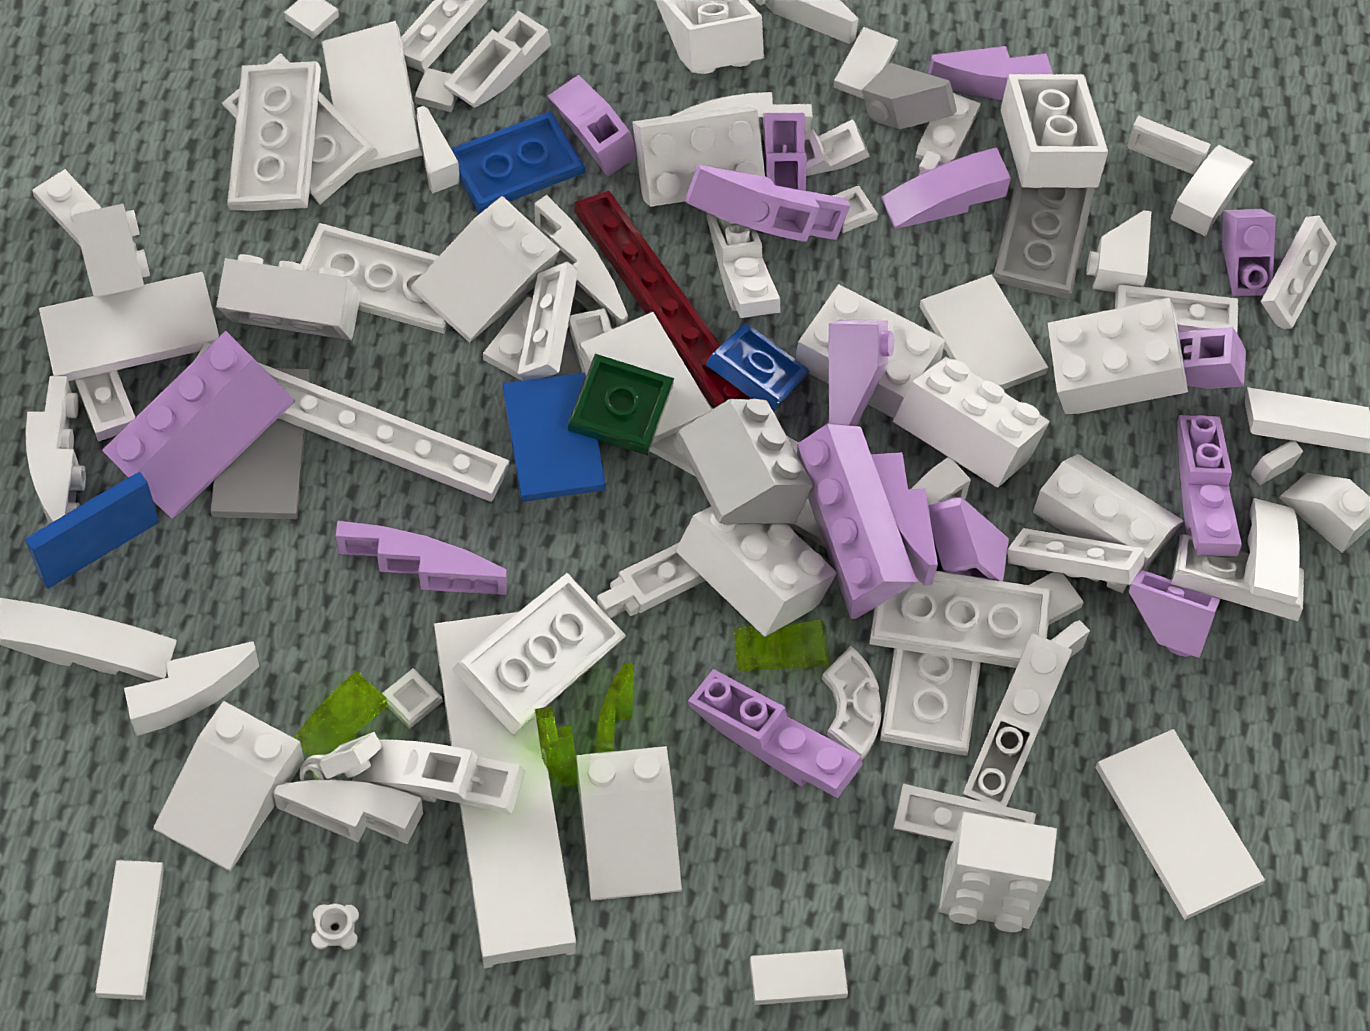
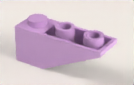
(595, 124)

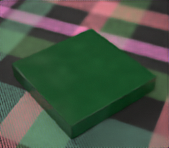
(620, 404)

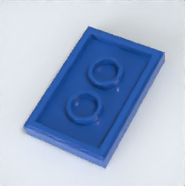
(516, 161)
(546, 454)
(92, 530)

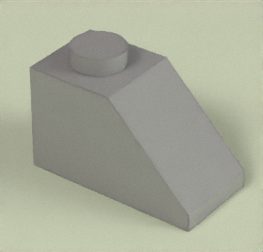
(907, 97)

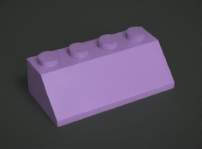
(199, 424)
(854, 518)

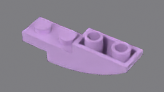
(766, 207)
(1205, 486)
(773, 737)

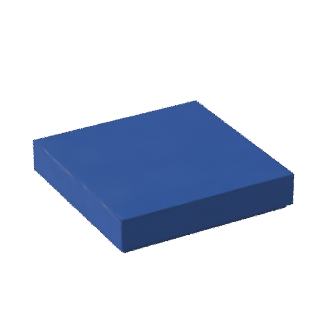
(757, 366)

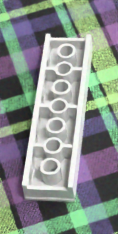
(512, 856)

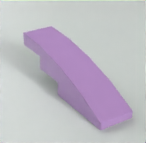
(437, 563)

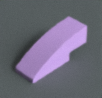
(985, 70)
(784, 149)
(948, 189)
(910, 514)

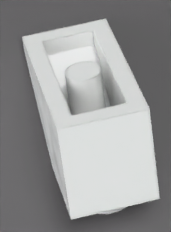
(1122, 255)
(1331, 507)

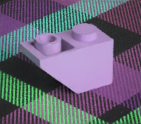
(1249, 250)
(967, 540)

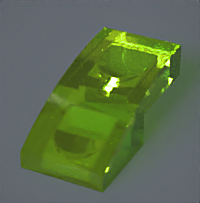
(786, 648)
(616, 705)
(341, 716)
(556, 747)

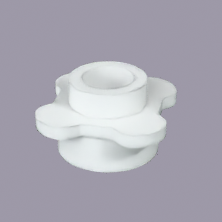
(328, 915)

